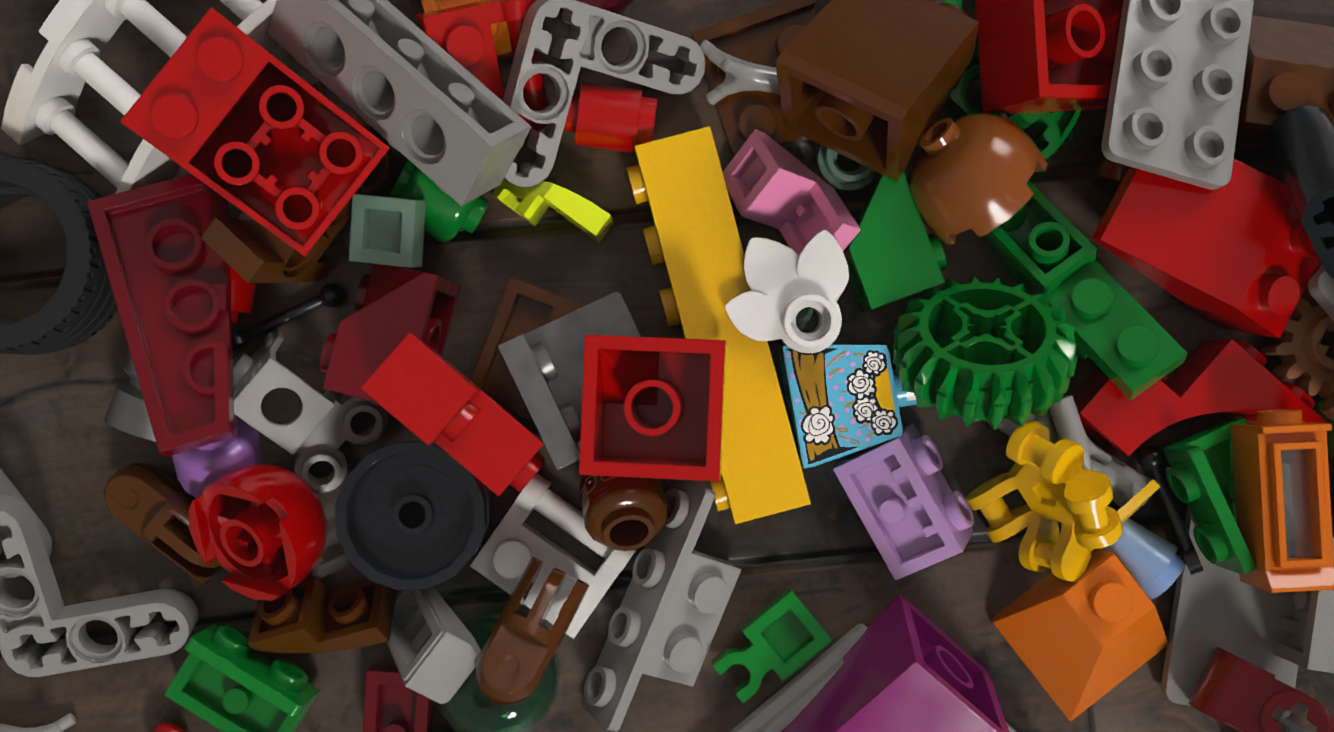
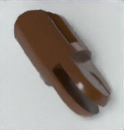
(157, 512)
(520, 646)

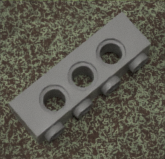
(405, 89)

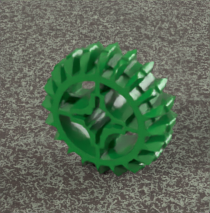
(984, 352)

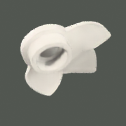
(785, 284)

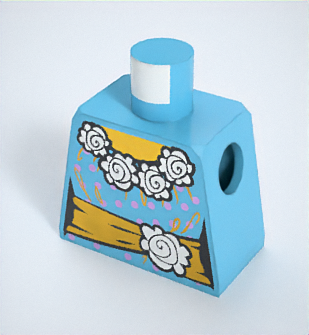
(841, 400)

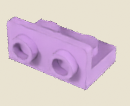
(907, 502)

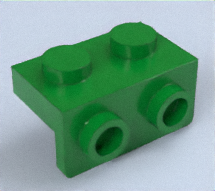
(1204, 478)
(240, 686)

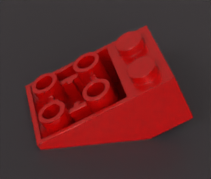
(255, 132)

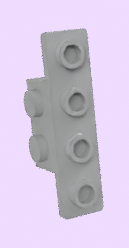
(666, 611)

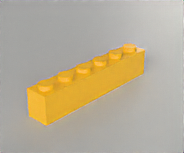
(705, 270)

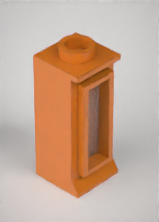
(1284, 501)

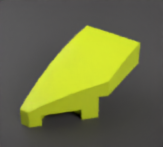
(535, 200)

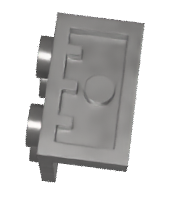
(550, 370)

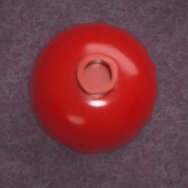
(260, 529)

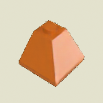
(1083, 632)

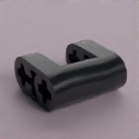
(1305, 156)

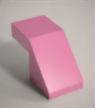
(785, 194)

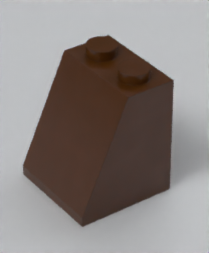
(874, 76)

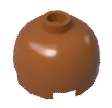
(972, 174)

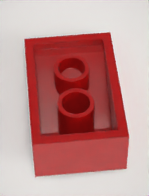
(1046, 54)
(1221, 251)

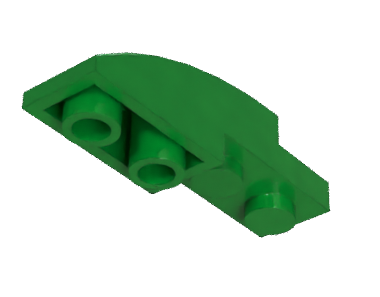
(1110, 325)

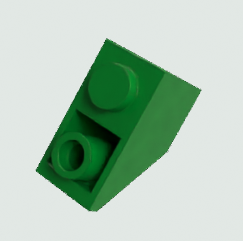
(892, 250)

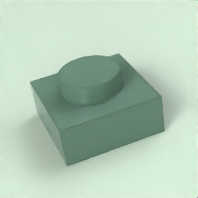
(387, 230)

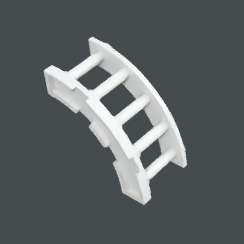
(77, 32)

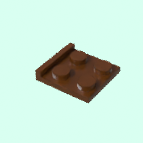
(759, 40)

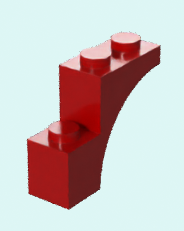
(1216, 378)
(456, 415)

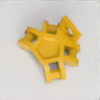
(1055, 492)

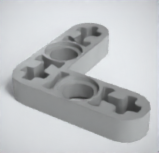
(584, 50)
(49, 618)

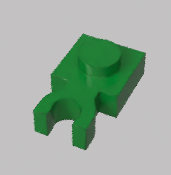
(780, 639)

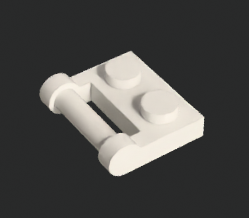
(515, 543)

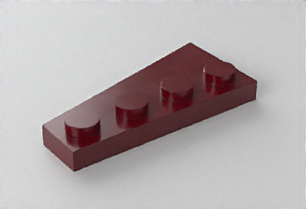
(173, 306)

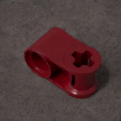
(1251, 697)

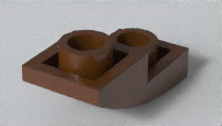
(324, 620)

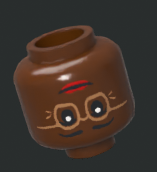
(622, 510)

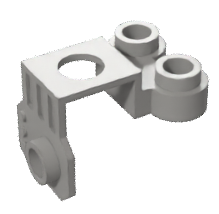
(320, 425)

